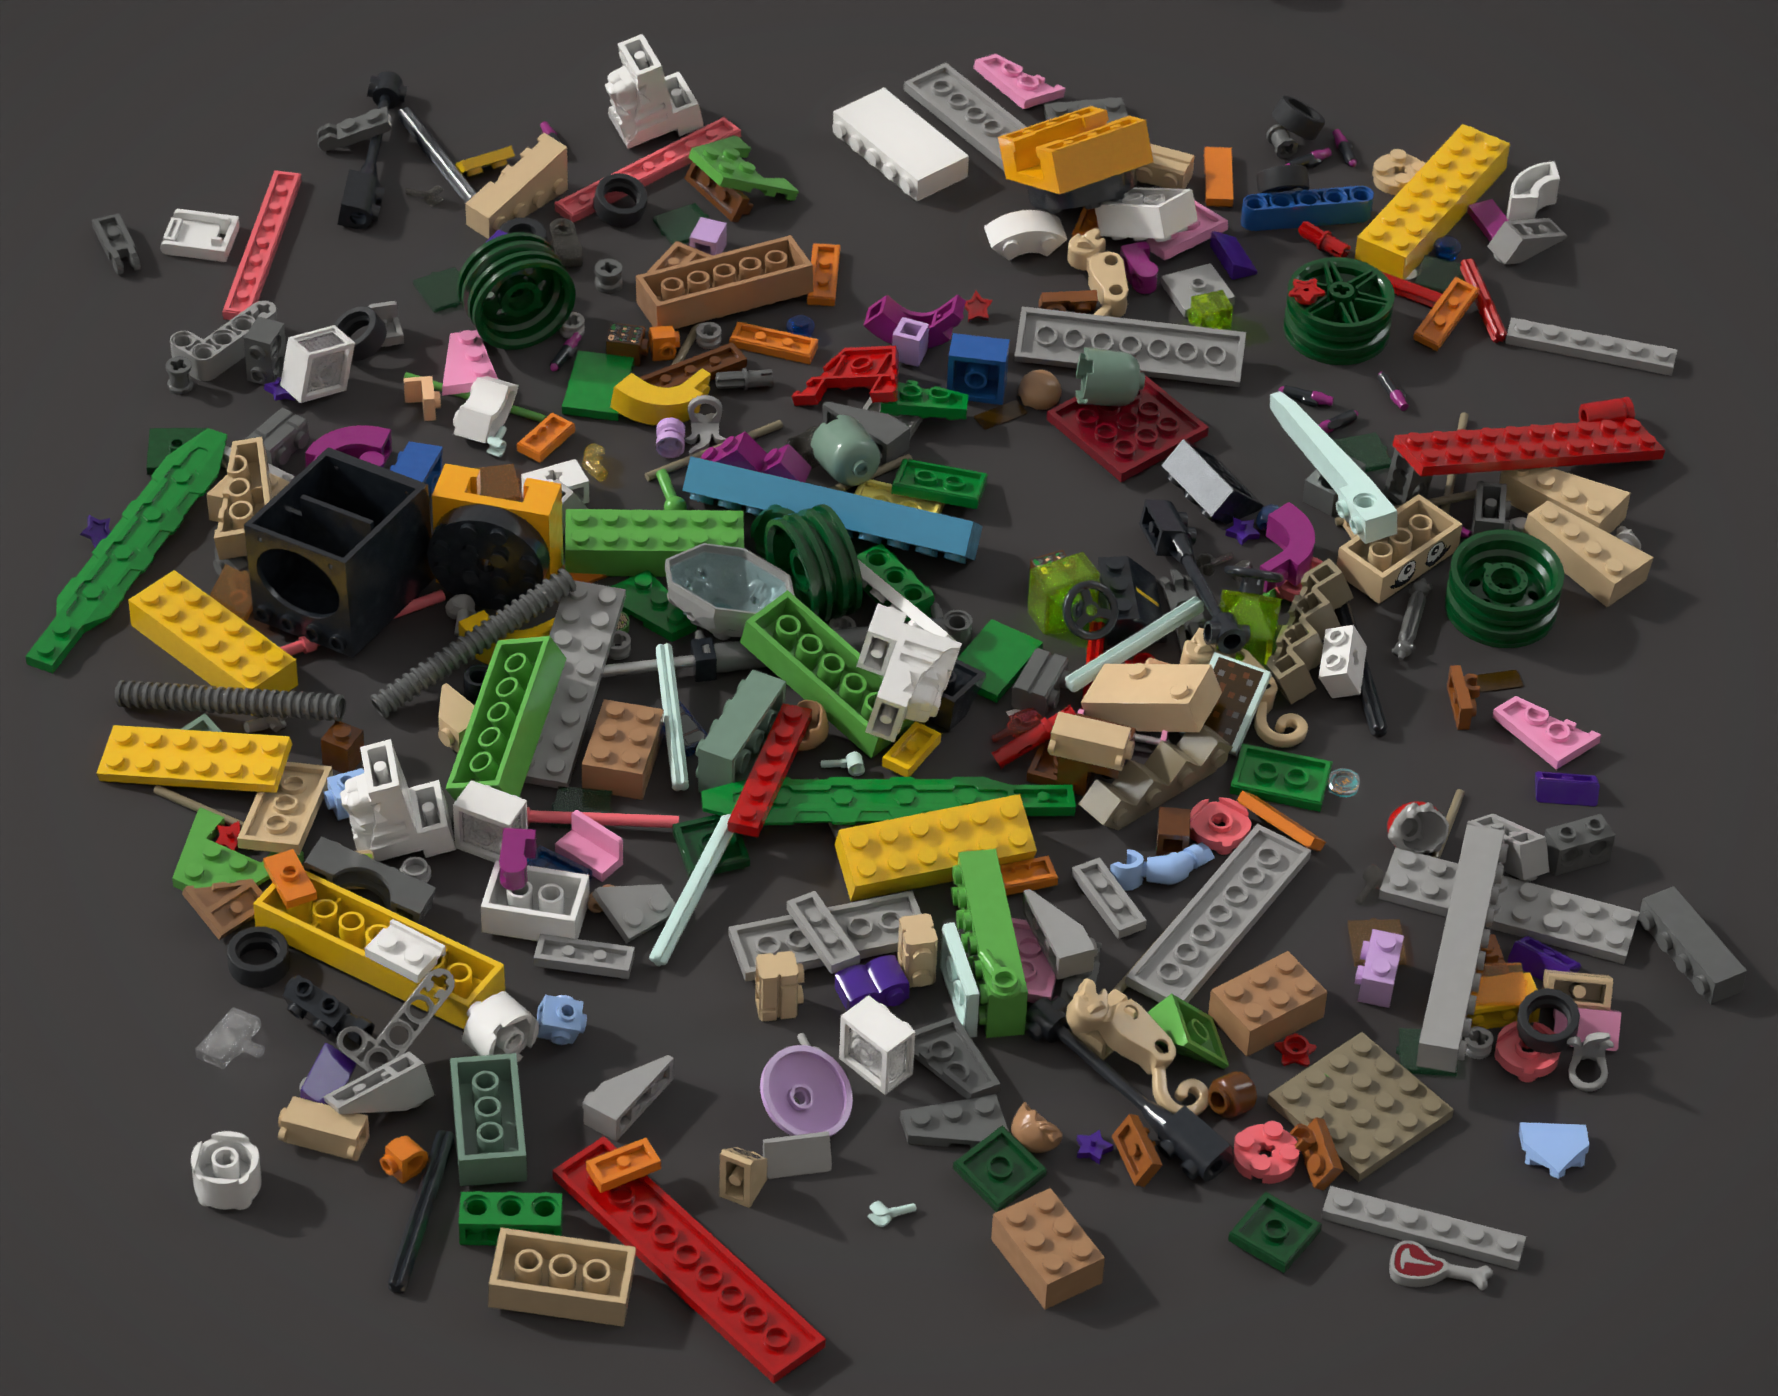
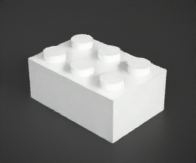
(1147, 214)
(547, 905)

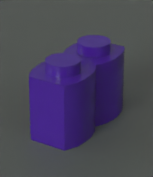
(879, 979)

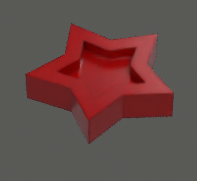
(977, 307)
(229, 835)

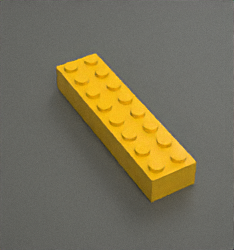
(1432, 201)
(344, 923)

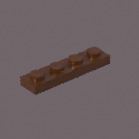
(722, 359)

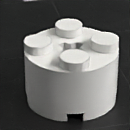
(499, 1026)
(226, 1171)

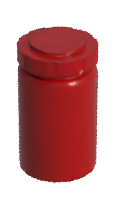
(1611, 410)

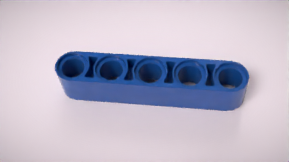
(1316, 206)

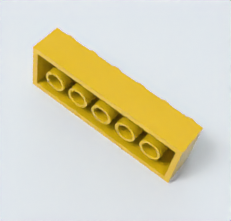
(210, 637)
(925, 846)

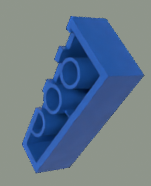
(420, 463)

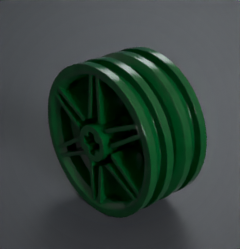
(509, 278)
(1346, 323)
(818, 558)
(1504, 588)

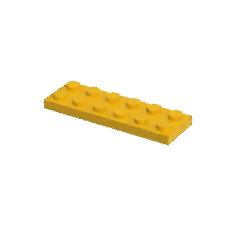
(194, 758)

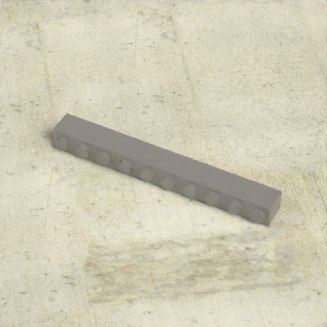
(1461, 949)

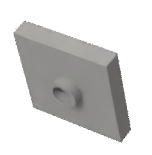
(1193, 282)

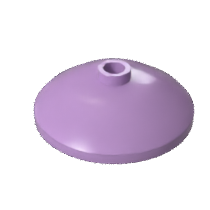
(815, 1082)

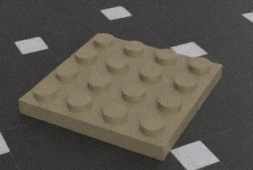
(1367, 1104)

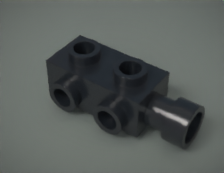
(319, 1009)

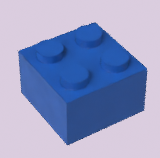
(978, 367)

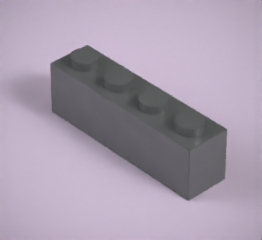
(1692, 945)

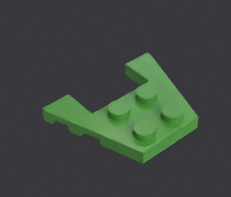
(725, 166)
(209, 862)

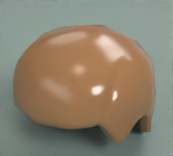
(1039, 390)

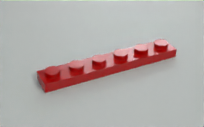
(770, 770)

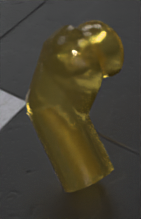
(591, 460)

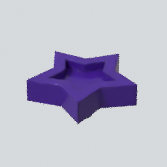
(278, 392)
(96, 530)
(1242, 531)
(1093, 1146)

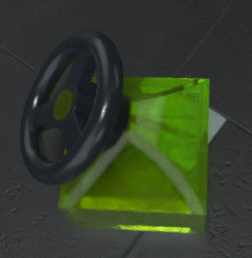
(1066, 598)
(1254, 609)

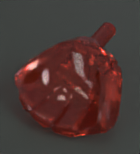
(1019, 724)

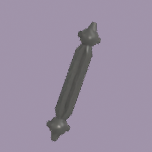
(1412, 619)

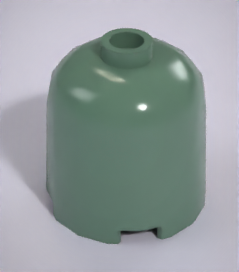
(1108, 377)
(846, 451)

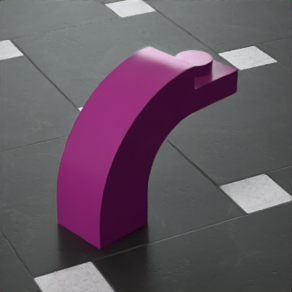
(886, 314)
(353, 441)
(1296, 536)

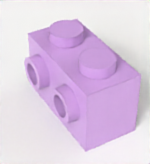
(1380, 968)

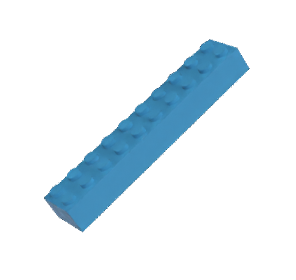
(863, 515)

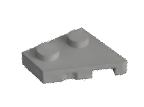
(635, 908)

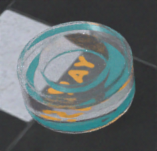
(1343, 782)

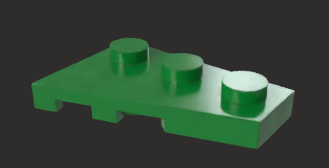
(927, 402)
(648, 602)

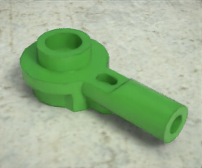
(1003, 982)

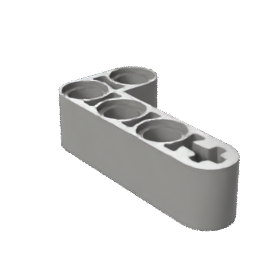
(221, 348)
(402, 1018)

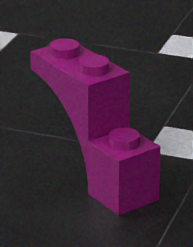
(747, 454)

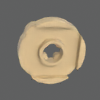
(1388, 166)

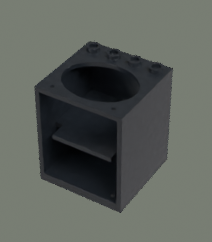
(339, 551)

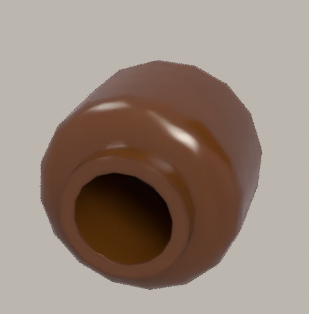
(1232, 1094)

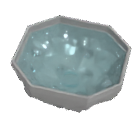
(722, 586)

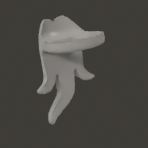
(704, 425)
(1594, 1049)

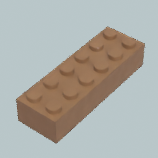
(725, 283)

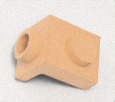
(422, 390)

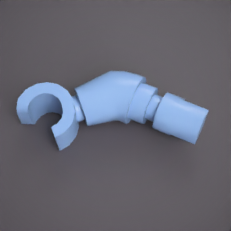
(1160, 869)

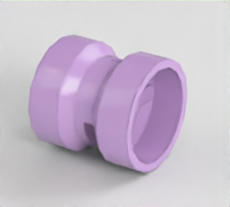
(670, 437)

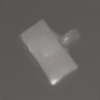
(231, 1039)

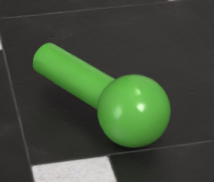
(672, 501)

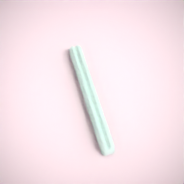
(1135, 643)
(672, 717)
(692, 893)

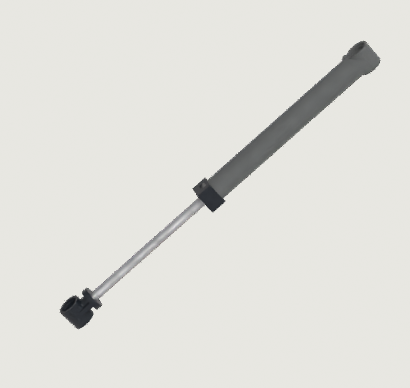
(723, 657)

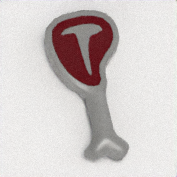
(1415, 1267)

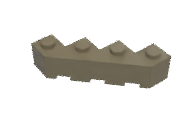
(1300, 640)
(1162, 777)

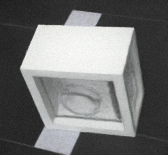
(317, 363)
(481, 819)
(877, 1044)

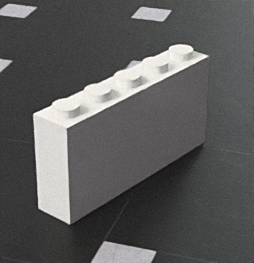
(900, 144)

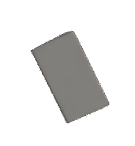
(797, 1155)

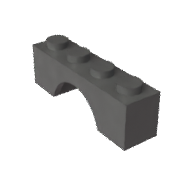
(349, 868)

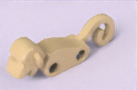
(1105, 276)
(1198, 652)
(1134, 1041)

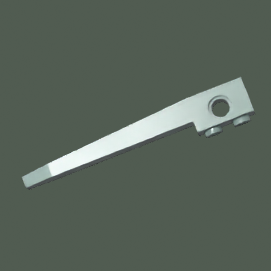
(1359, 499)

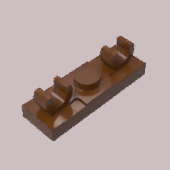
(727, 200)

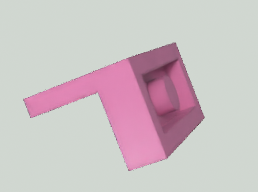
(591, 846)
(1591, 1022)

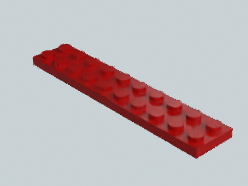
(1528, 447)
(695, 1266)

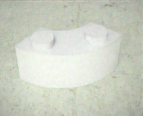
(1533, 190)
(1025, 233)
(485, 409)

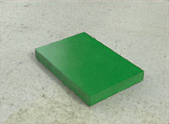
(593, 384)
(939, 483)
(1001, 655)
(1281, 777)

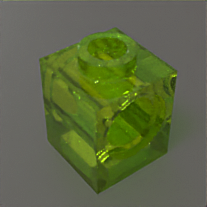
(1211, 310)

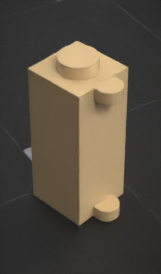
(1091, 741)
(323, 1128)

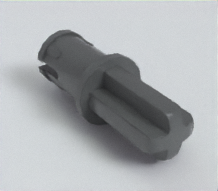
(744, 379)

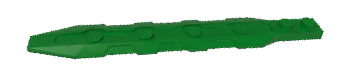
(130, 546)
(876, 800)

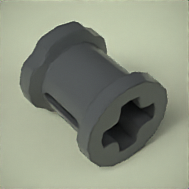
(1280, 137)
(178, 371)

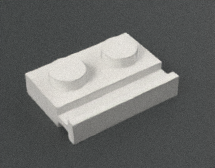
(405, 951)

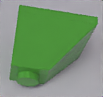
(1190, 1030)

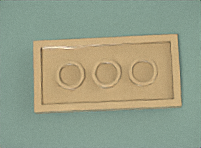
(285, 818)

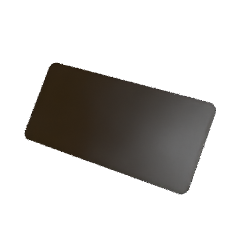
(1000, 414)
(1499, 680)

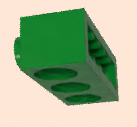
(900, 578)
(486, 1212)

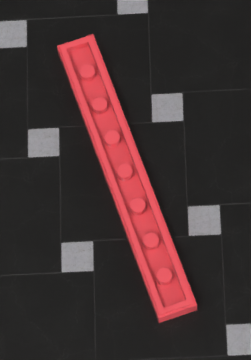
(648, 168)
(262, 243)

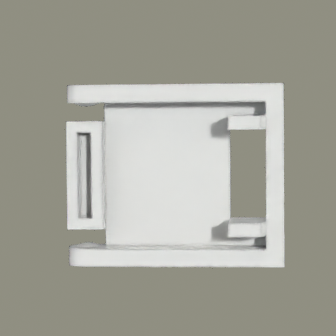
(197, 235)

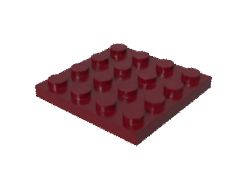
(1130, 435)

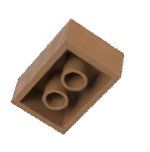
(623, 749)
(1267, 1003)
(1047, 1248)

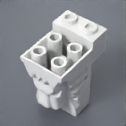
(645, 100)
(913, 667)
(389, 814)

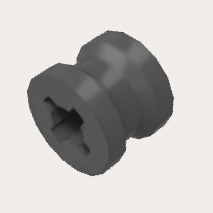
(608, 276)

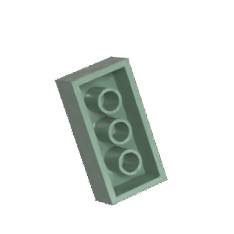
(740, 731)
(488, 1119)

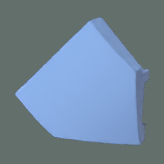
(1554, 1145)

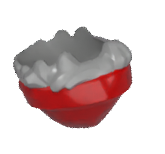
(1418, 827)

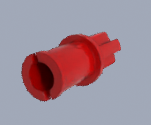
(1323, 240)

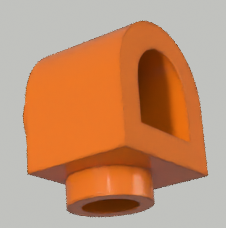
(663, 342)
(404, 1159)

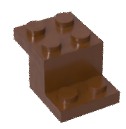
(1056, 770)

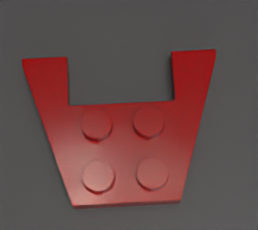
(856, 367)

